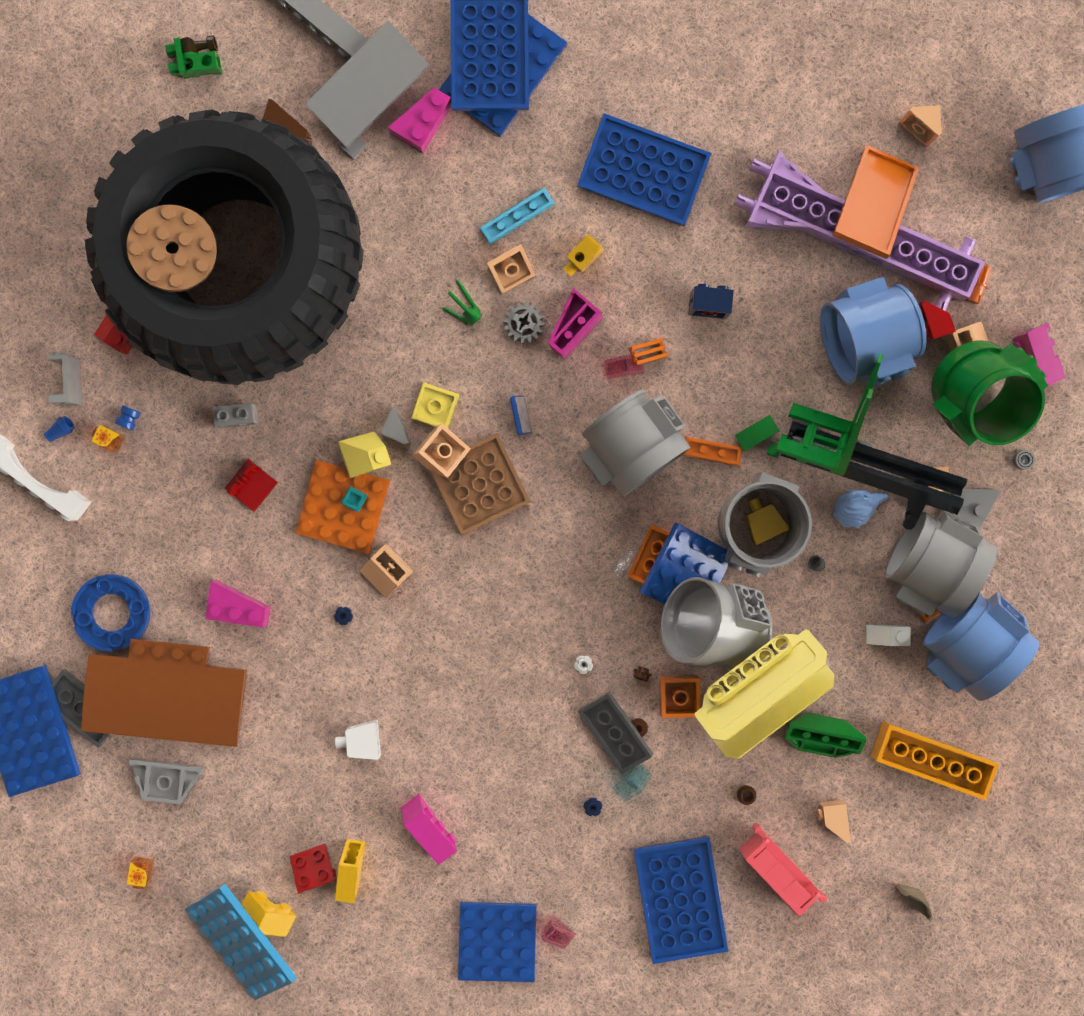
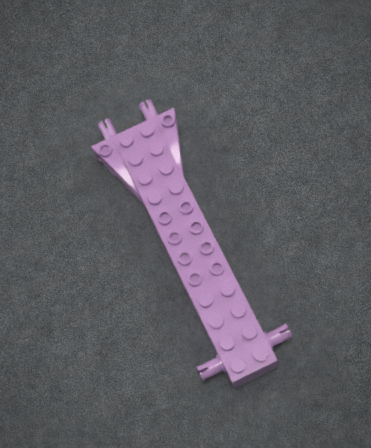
(797, 203)

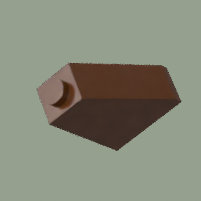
(278, 115)

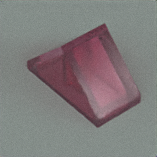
(622, 367)
(557, 933)

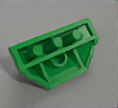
(824, 736)

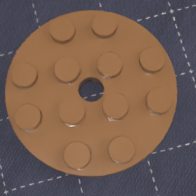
(168, 225)

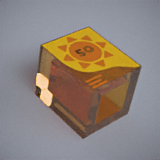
(107, 438)
(140, 872)

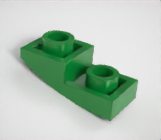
(757, 433)

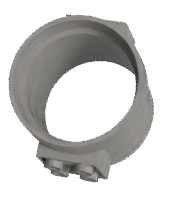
(634, 442)
(799, 526)
(940, 564)
(714, 623)

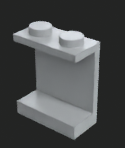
(71, 380)

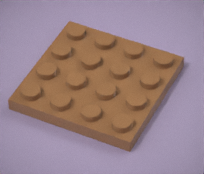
(482, 486)

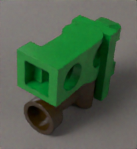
(191, 62)

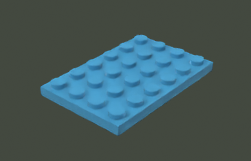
(240, 943)

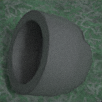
(816, 563)

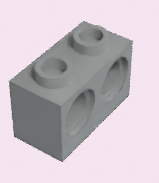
(235, 415)

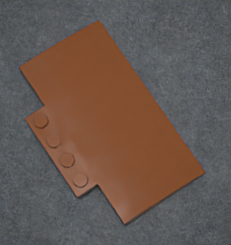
(164, 694)

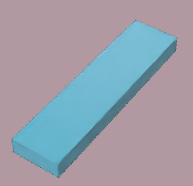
(517, 216)

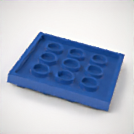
(681, 558)
(497, 942)

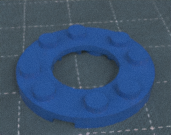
(84, 619)

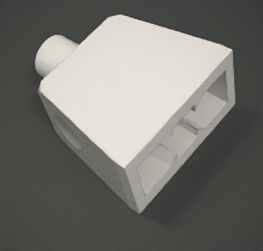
(361, 741)

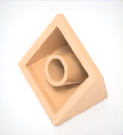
(923, 123)
(511, 269)

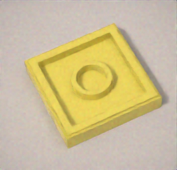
(435, 405)

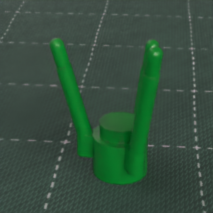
(470, 314)

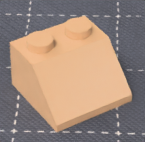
(441, 451)

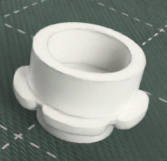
(583, 669)

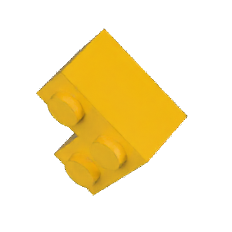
(269, 917)

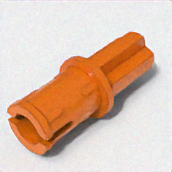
(980, 285)

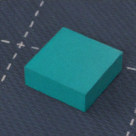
(354, 499)

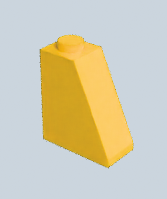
(349, 871)

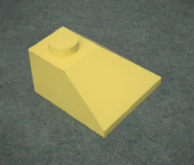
(364, 454)

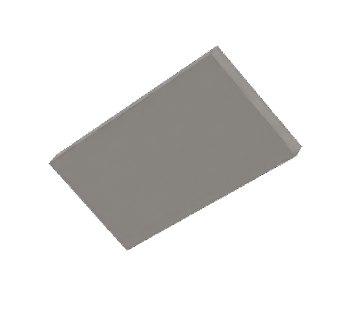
(367, 84)

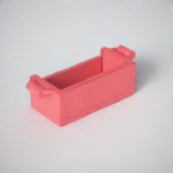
(780, 872)

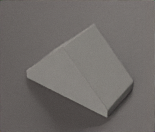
(394, 427)

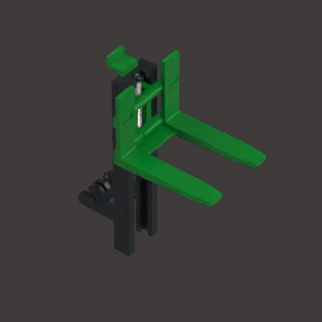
(834, 454)

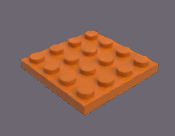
(332, 522)

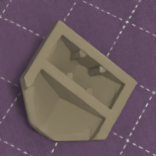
(917, 898)

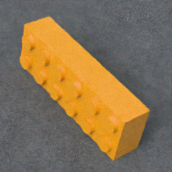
(934, 760)

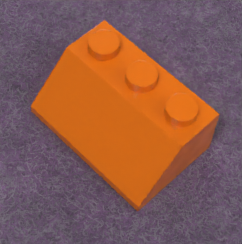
(648, 553)

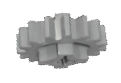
(529, 311)

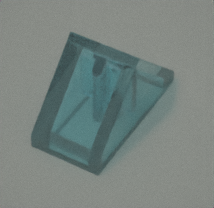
(633, 782)

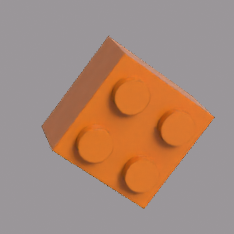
(679, 696)

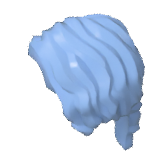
(857, 507)

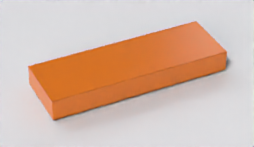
(713, 451)

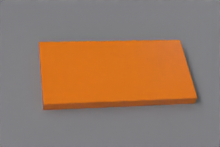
(876, 202)

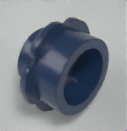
(348, 615)
(592, 802)

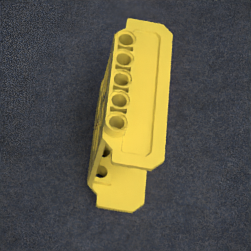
(767, 695)

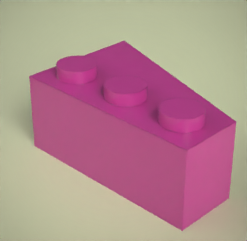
(422, 120)
(574, 325)
(1040, 347)
(233, 606)
(428, 829)

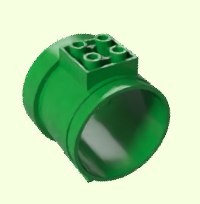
(969, 373)

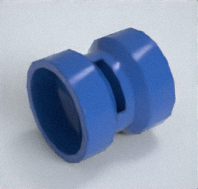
(127, 418)

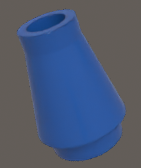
(60, 428)

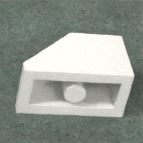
(888, 635)

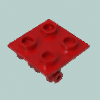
(251, 485)
(312, 868)

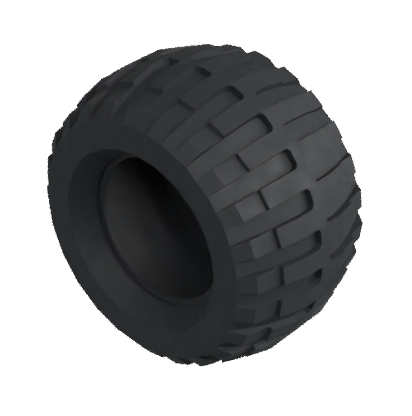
(198, 167)

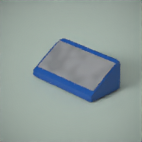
(520, 415)

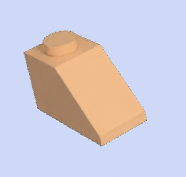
(834, 817)

